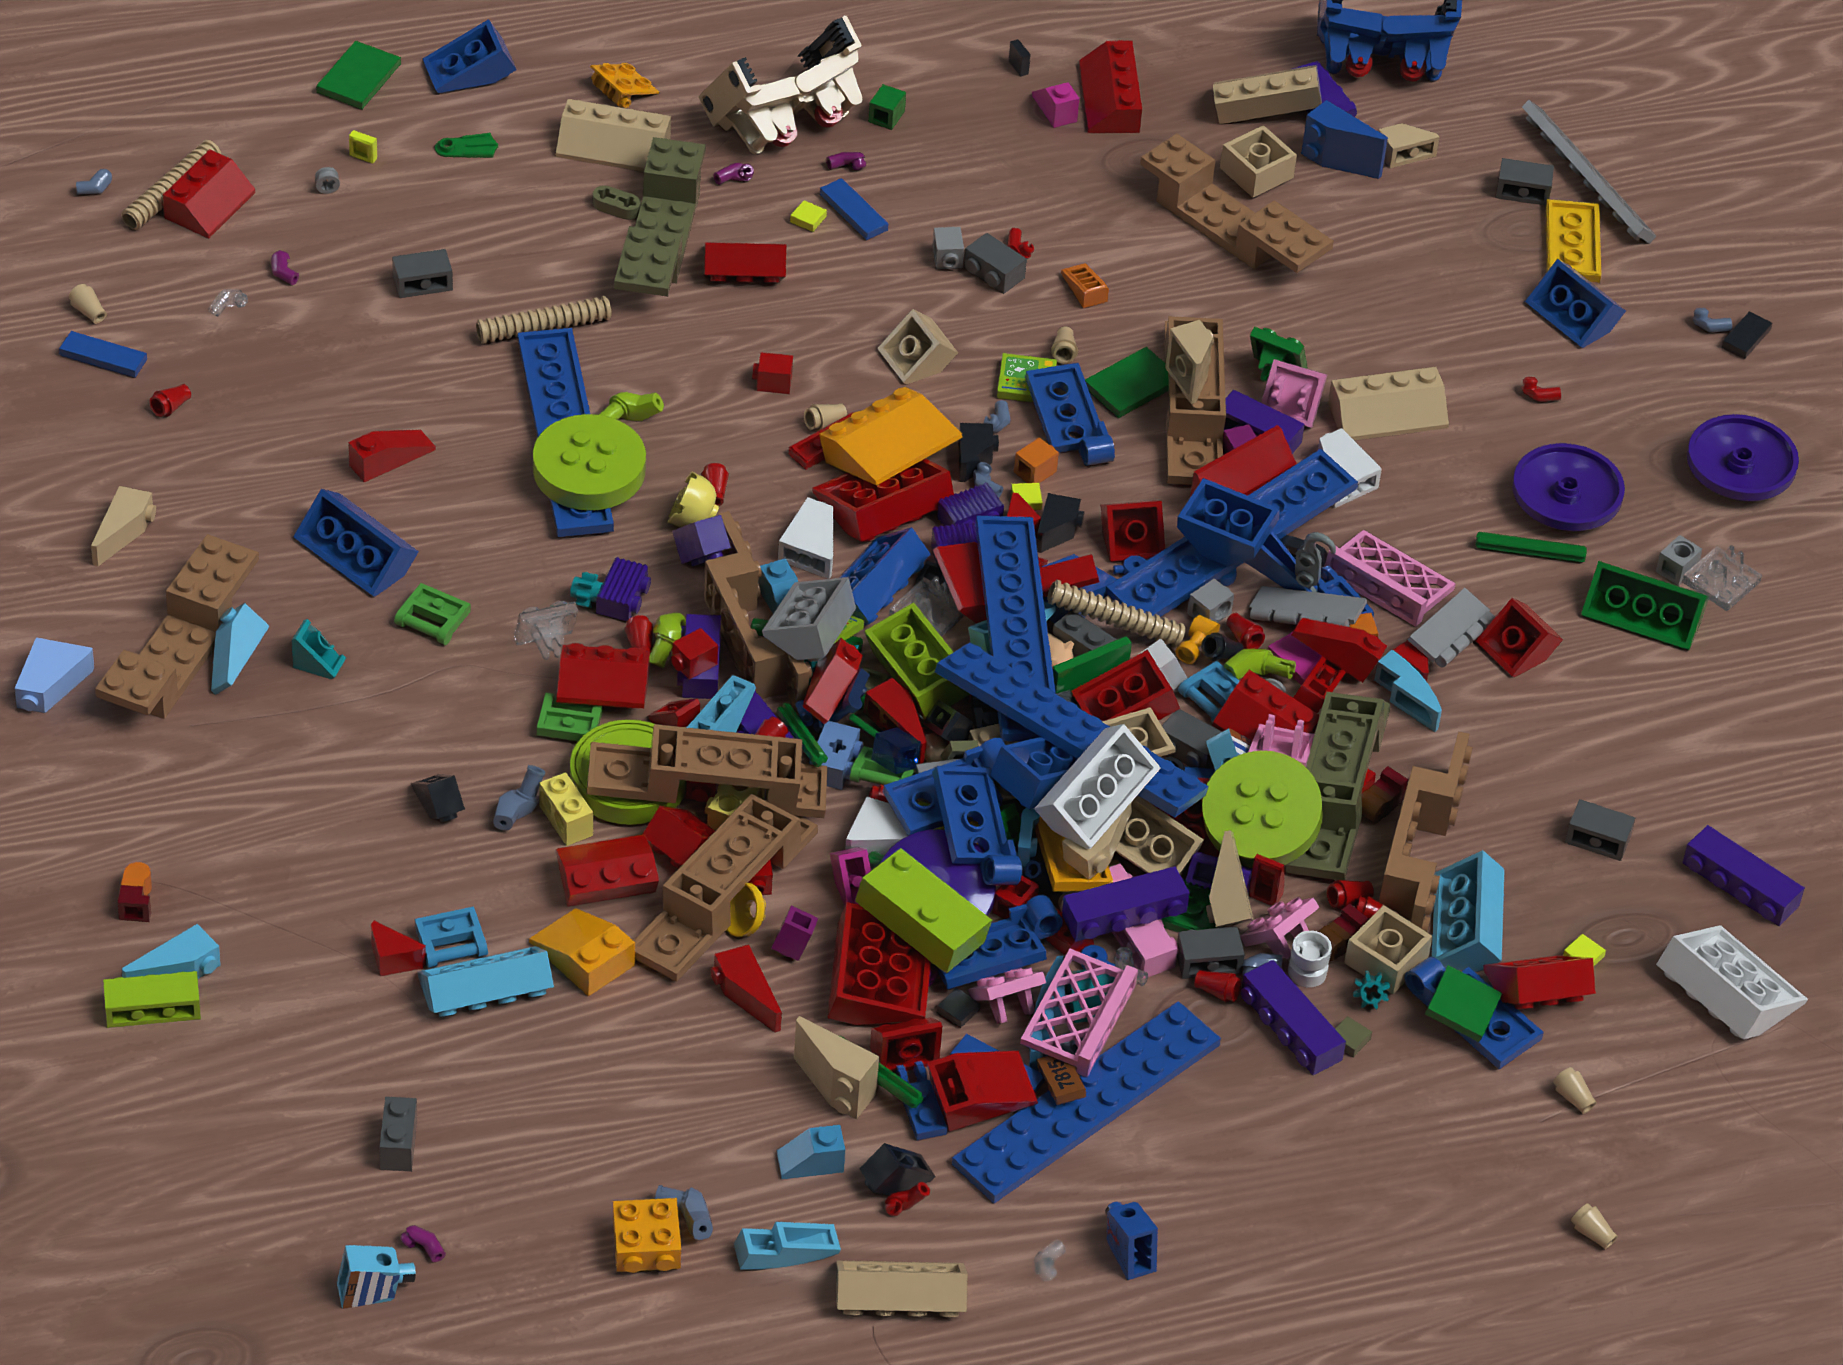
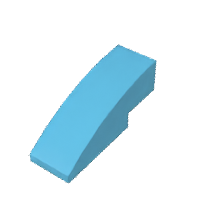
(1408, 689)
(785, 1245)

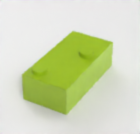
(909, 652)
(923, 910)

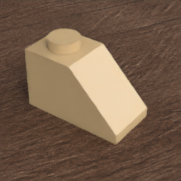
(1408, 144)

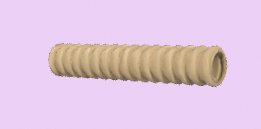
(152, 199)
(543, 319)
(1116, 613)

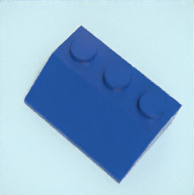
(1574, 305)

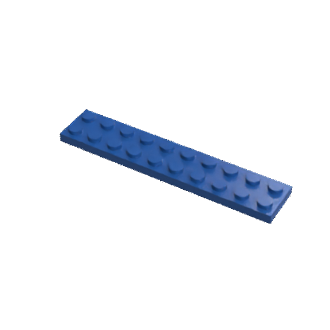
(556, 393)
(1180, 569)
(1014, 605)
(1057, 720)
(1115, 1084)

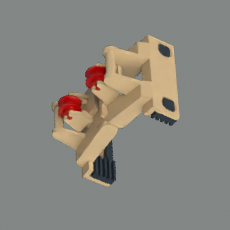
(767, 111)

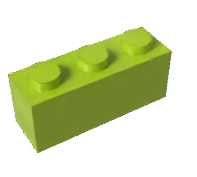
(151, 999)

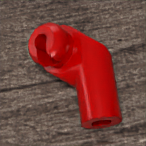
(1015, 243)

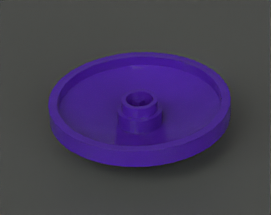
(1742, 457)
(1568, 487)
(933, 852)

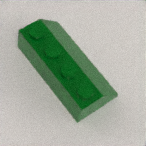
(1644, 605)

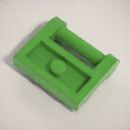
(435, 606)
(567, 719)
(870, 771)

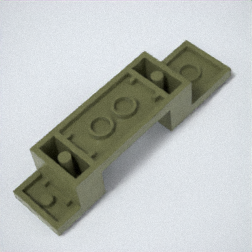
(665, 218)
(1339, 762)

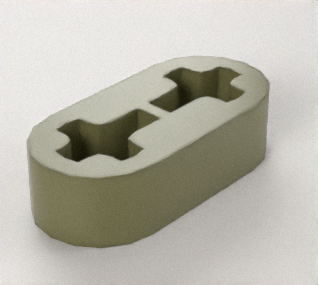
(616, 202)

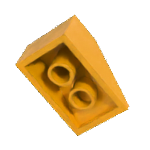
(586, 949)

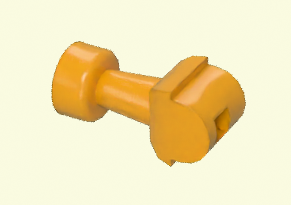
(1201, 627)

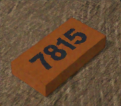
(1061, 1079)

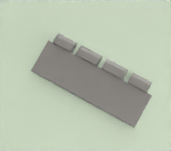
(1292, 605)
(1452, 628)

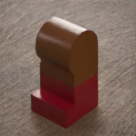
(1384, 795)
(1343, 929)

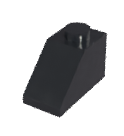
(975, 447)
(1058, 521)
(948, 722)
(439, 796)
(895, 1170)

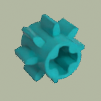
(585, 589)
(1369, 981)

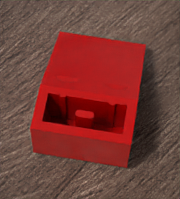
(980, 1086)

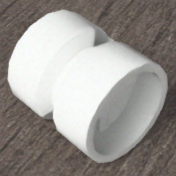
(1309, 959)

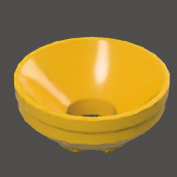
(741, 920)

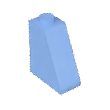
(51, 673)

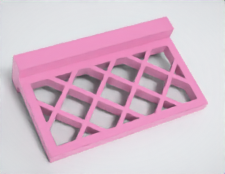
(1384, 587)
(1105, 1015)

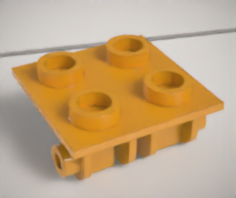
(621, 82)

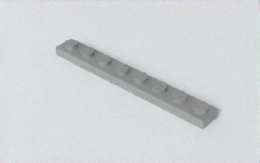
(1593, 178)

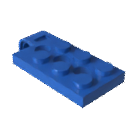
(1095, 444)
(904, 792)
(999, 862)
(1028, 921)
(1498, 1049)

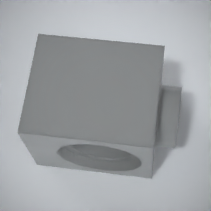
(948, 247)
(1678, 559)
(1211, 601)

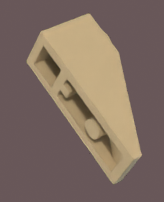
(123, 522)
(1096, 859)
(1228, 891)

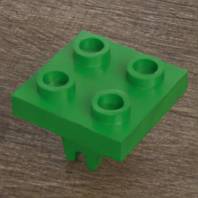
(1270, 346)

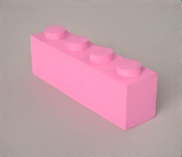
(1149, 943)

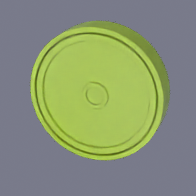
(589, 462)
(1267, 805)
(617, 809)

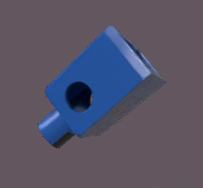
(1132, 1238)

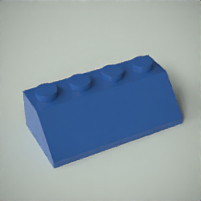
(355, 542)
(884, 571)

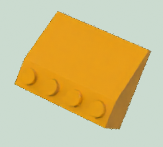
(888, 436)

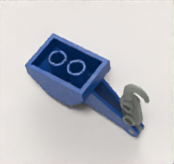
(1239, 529)

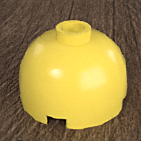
(694, 502)

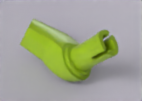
(633, 406)
(667, 631)
(1260, 662)

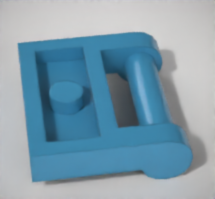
(1214, 680)
(1027, 842)
(448, 929)

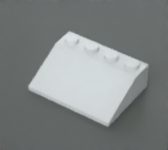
(1729, 981)

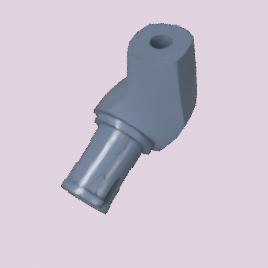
(519, 802)
(694, 1209)

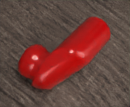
(1540, 394)
(906, 1199)

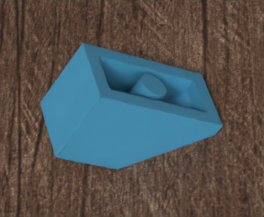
(776, 582)
(813, 1153)

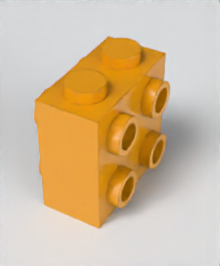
(646, 1235)

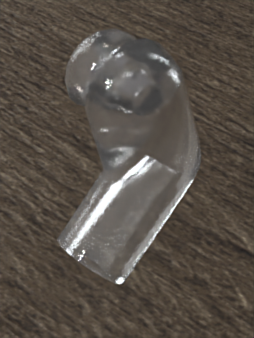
(226, 298)
(1124, 958)
(1045, 1260)

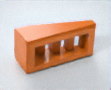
(1087, 290)

